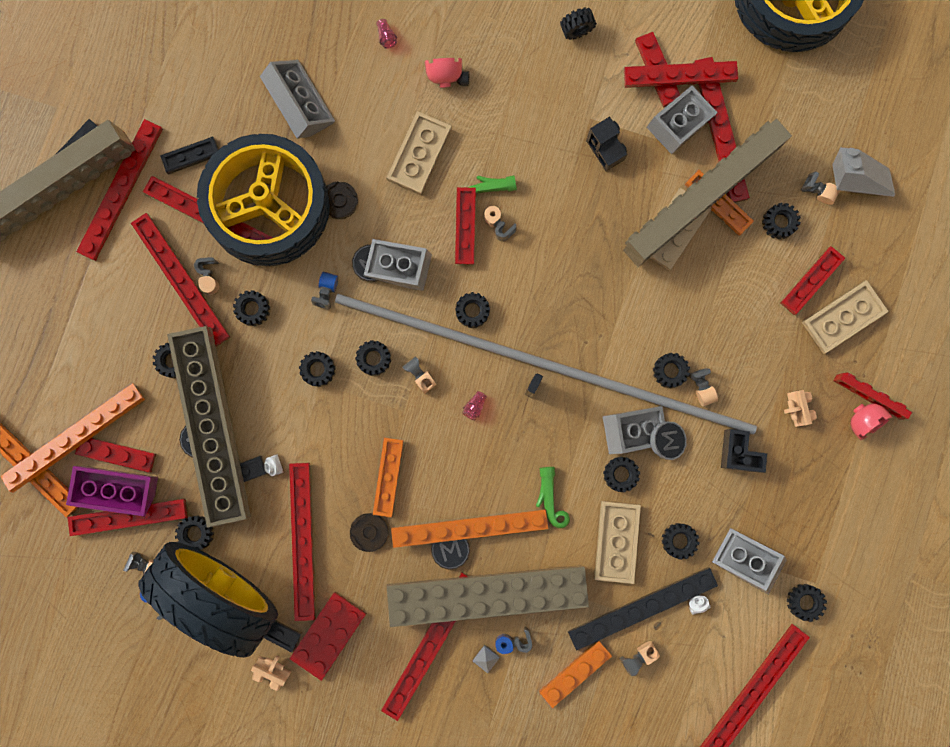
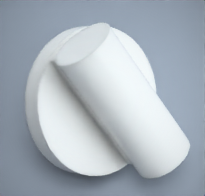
(273, 466)
(699, 604)

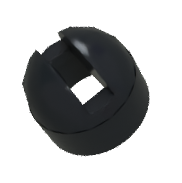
(464, 79)

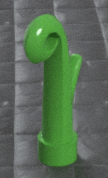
(494, 184)
(547, 494)

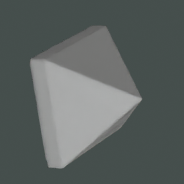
(486, 659)

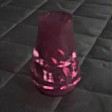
(387, 37)
(474, 406)

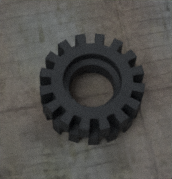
(578, 23)
(789, 213)
(246, 298)
(468, 299)
(160, 364)
(373, 369)
(663, 379)
(317, 380)
(633, 474)
(186, 524)
(692, 541)
(818, 605)

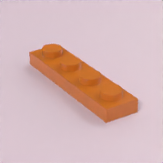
(726, 209)
(388, 477)
(575, 674)

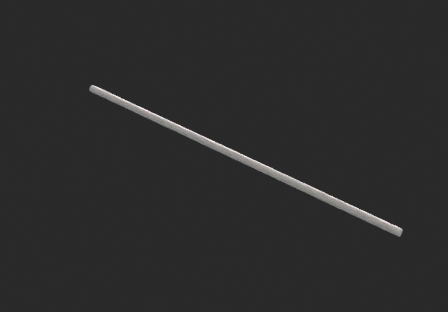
(546, 364)

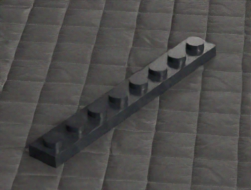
(642, 608)

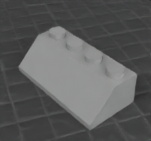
(296, 98)

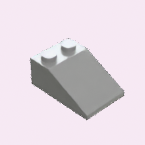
(681, 119)
(861, 173)
(398, 264)
(631, 429)
(749, 561)

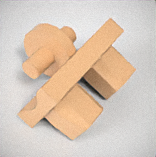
(799, 409)
(270, 670)

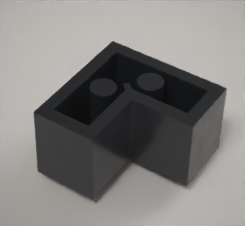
(605, 145)
(736, 453)

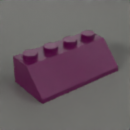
(111, 490)

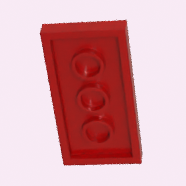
(327, 636)

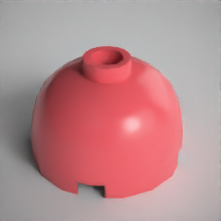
(444, 71)
(868, 419)

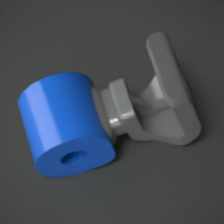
(327, 284)
(506, 644)

